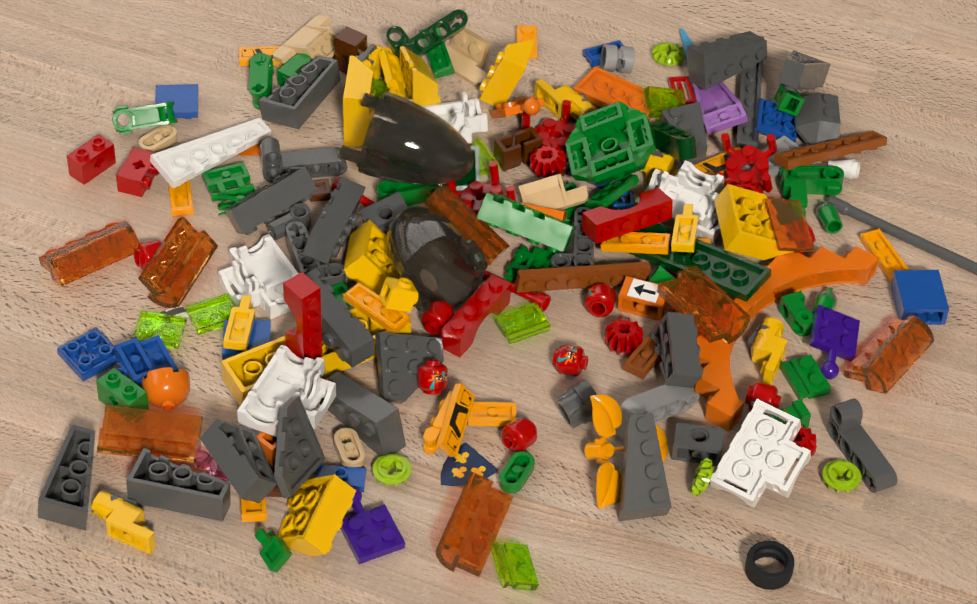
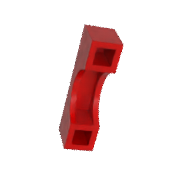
(605, 224)
(304, 301)
(462, 327)

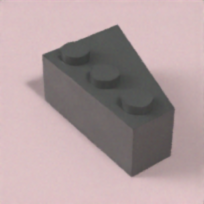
(689, 119)
(678, 349)
(240, 459)

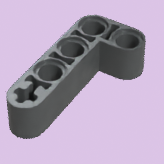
(318, 162)
(296, 241)
(582, 247)
(858, 447)

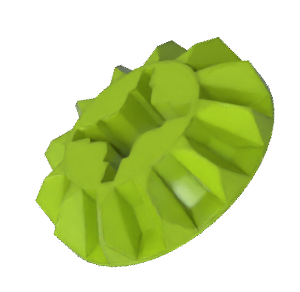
(675, 57)
(386, 463)
(841, 468)
(702, 477)

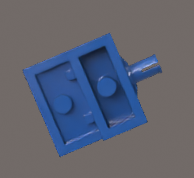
(141, 357)

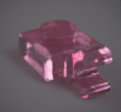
(206, 462)

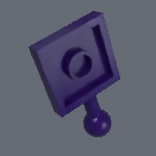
(835, 335)
(371, 531)

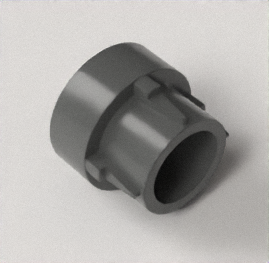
(576, 404)

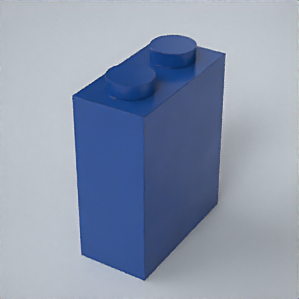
(920, 295)

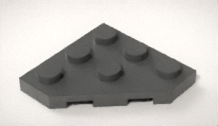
(398, 362)
(296, 448)

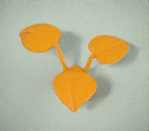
(607, 417)

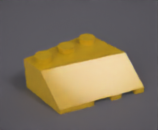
(505, 72)
(419, 80)
(356, 117)
(746, 223)
(368, 258)
(316, 515)

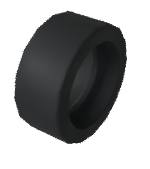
(772, 550)

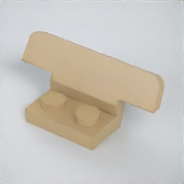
(312, 39)
(468, 54)
(552, 193)

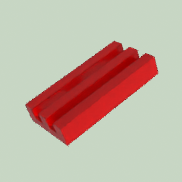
(678, 80)

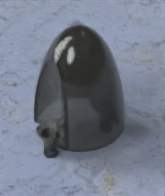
(409, 144)
(434, 257)

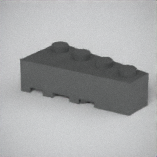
(301, 94)
(335, 221)
(177, 488)

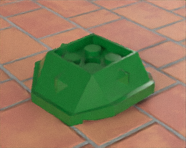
(609, 144)

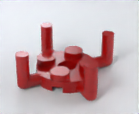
(552, 128)
(748, 156)
(477, 190)

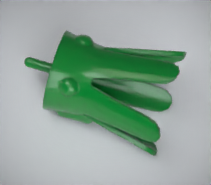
(222, 206)

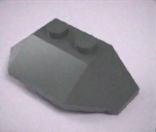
(818, 118)

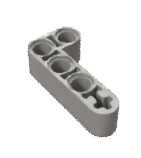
(661, 401)

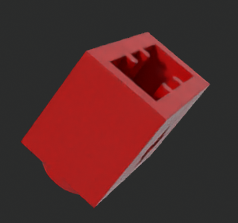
(91, 159)
(136, 173)

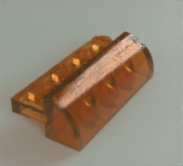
(466, 223)
(90, 253)
(177, 264)
(712, 308)
(890, 353)
(164, 433)
(473, 526)

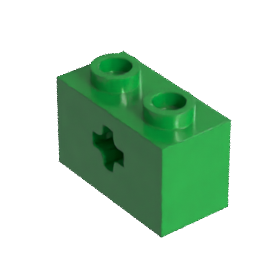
(120, 391)

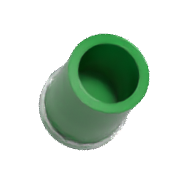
(828, 215)
(825, 298)

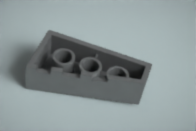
(724, 58)
(803, 72)
(271, 200)
(341, 331)
(368, 414)
(643, 476)
(69, 482)

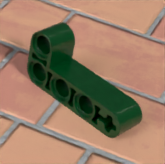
(428, 34)
(674, 141)

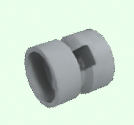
(619, 59)

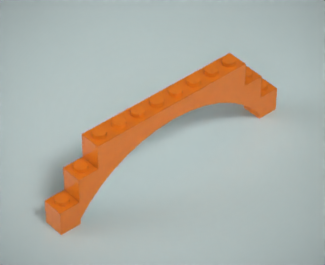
(788, 275)

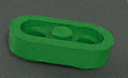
(513, 475)

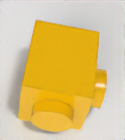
(398, 294)

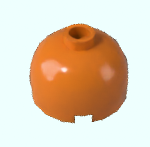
(166, 388)

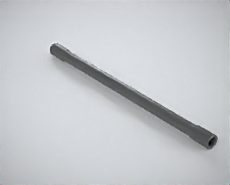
(847, 209)

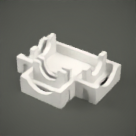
(462, 115)
(690, 190)
(258, 274)
(281, 379)
(762, 456)

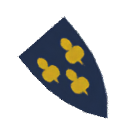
(458, 468)

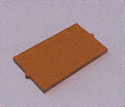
(789, 225)

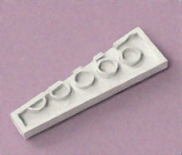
(199, 155)

